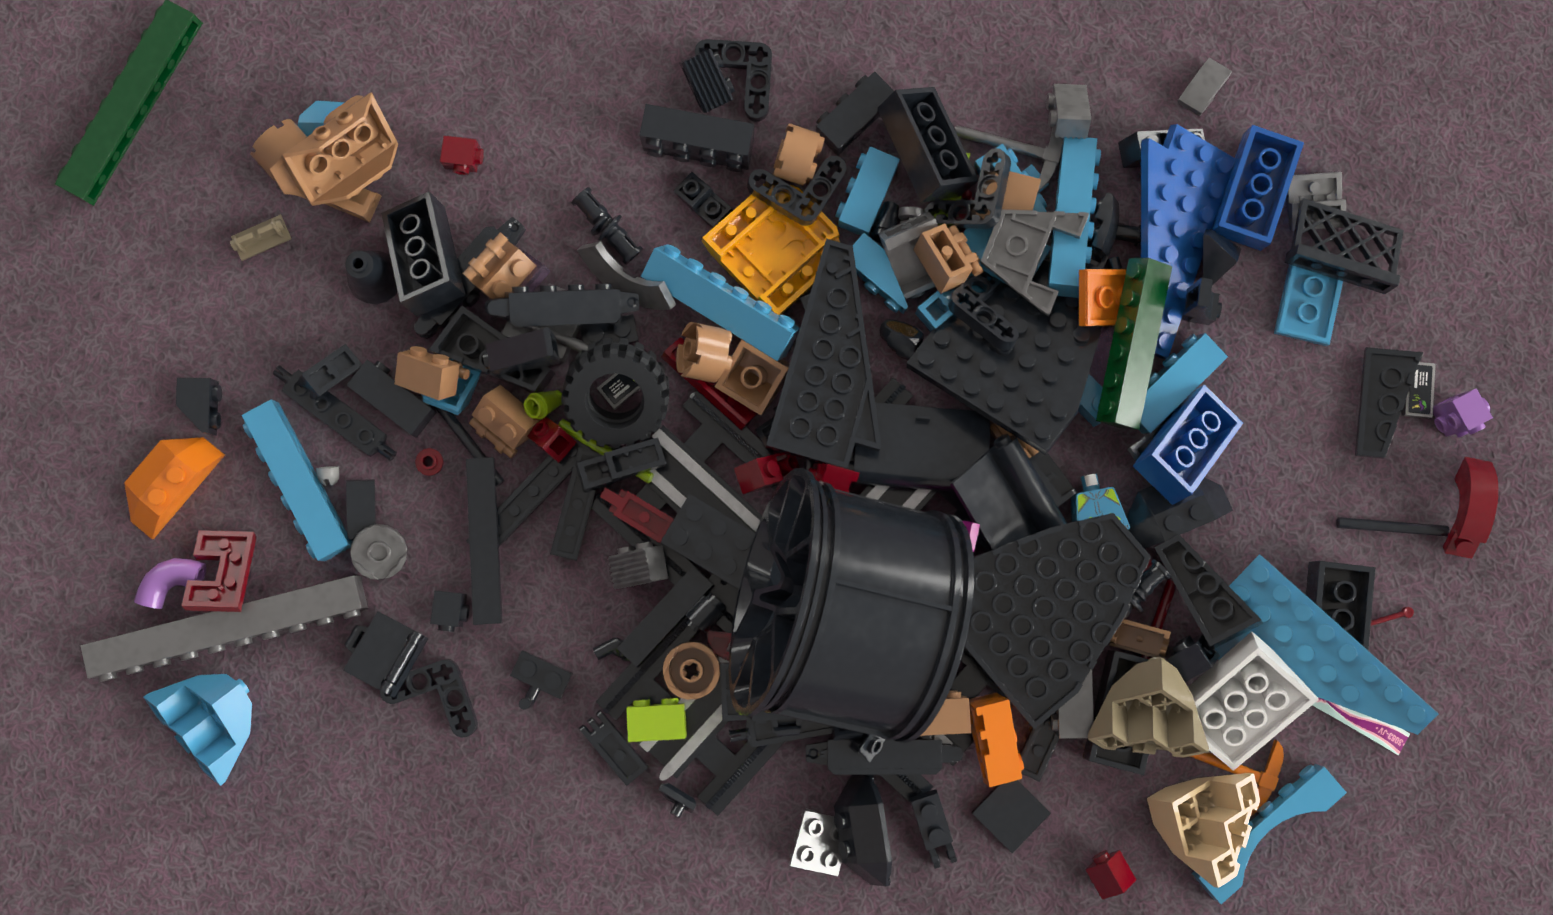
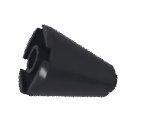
(371, 276)

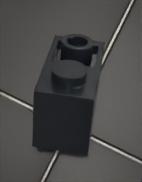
(199, 402)

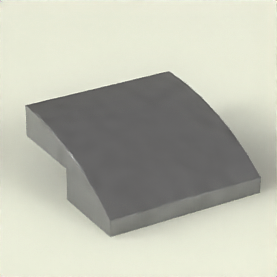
(1317, 187)

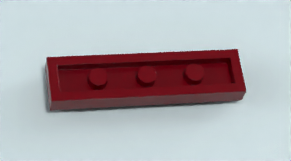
(731, 408)

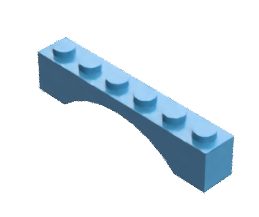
(1312, 792)

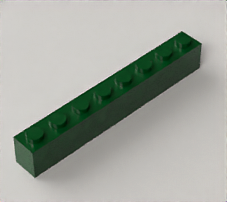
(128, 102)

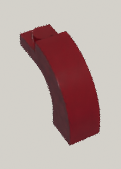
(1477, 507)

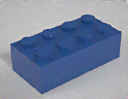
(1257, 187)
(1188, 445)

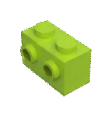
(656, 721)

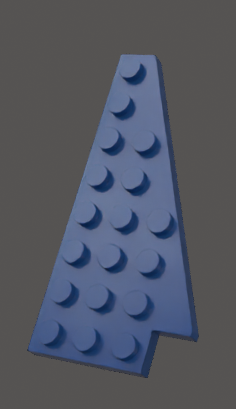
(1178, 203)

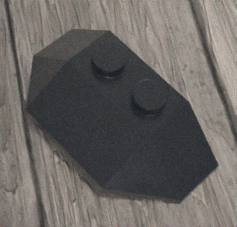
(1156, 520)
(863, 830)

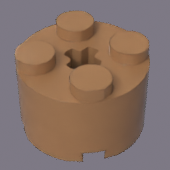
(275, 142)
(796, 155)
(704, 352)
(676, 674)

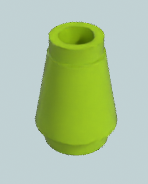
(542, 403)

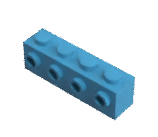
(1179, 378)

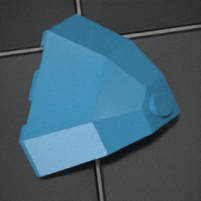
(209, 718)

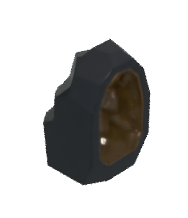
(901, 337)

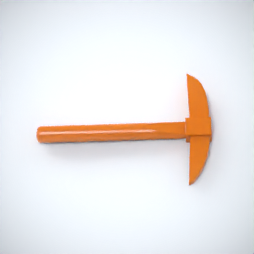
(1266, 780)

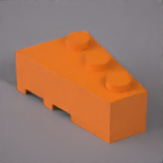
(995, 739)

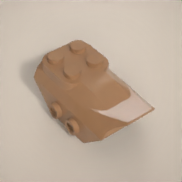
(339, 156)

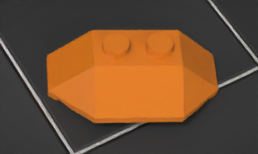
(168, 480)

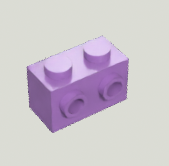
(1462, 414)

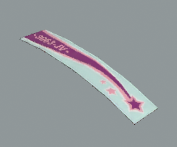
(1380, 732)

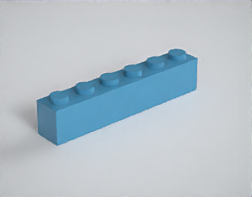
(1074, 196)
(721, 302)
(296, 480)

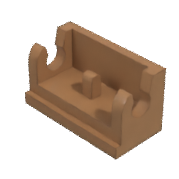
(359, 206)
(1141, 639)

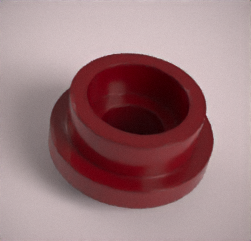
(437, 462)

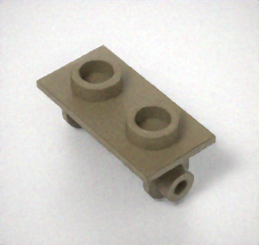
(260, 237)

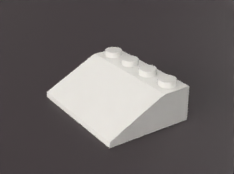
(1248, 700)

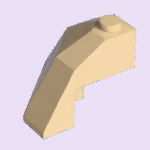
(1207, 822)

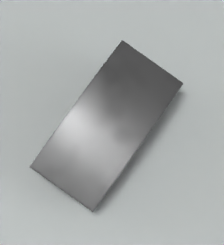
(1204, 87)

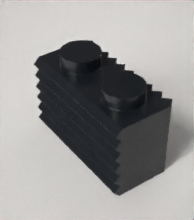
(707, 80)

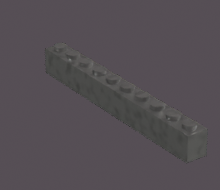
(218, 628)

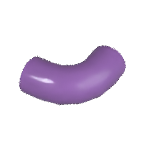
(164, 576)

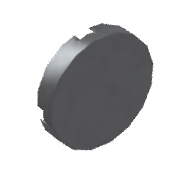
(378, 551)

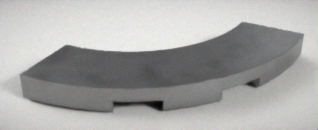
(651, 293)

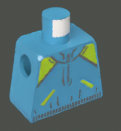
(1096, 501)

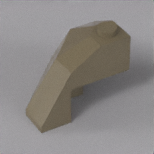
(1150, 712)

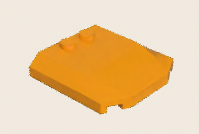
(770, 251)

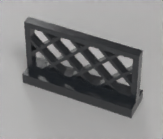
(1345, 267)

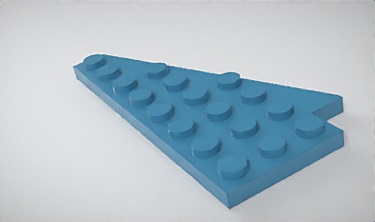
(1324, 652)

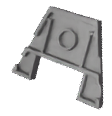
(1018, 246)

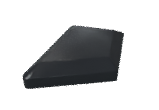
(679, 798)

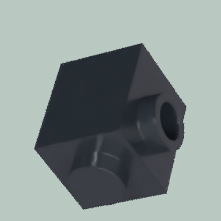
(449, 610)

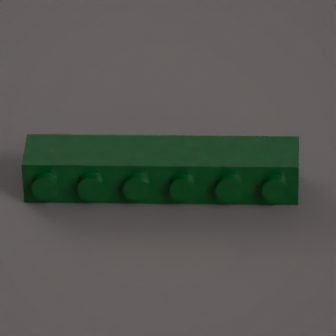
(1134, 343)

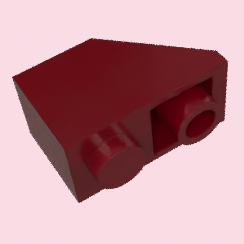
(764, 472)

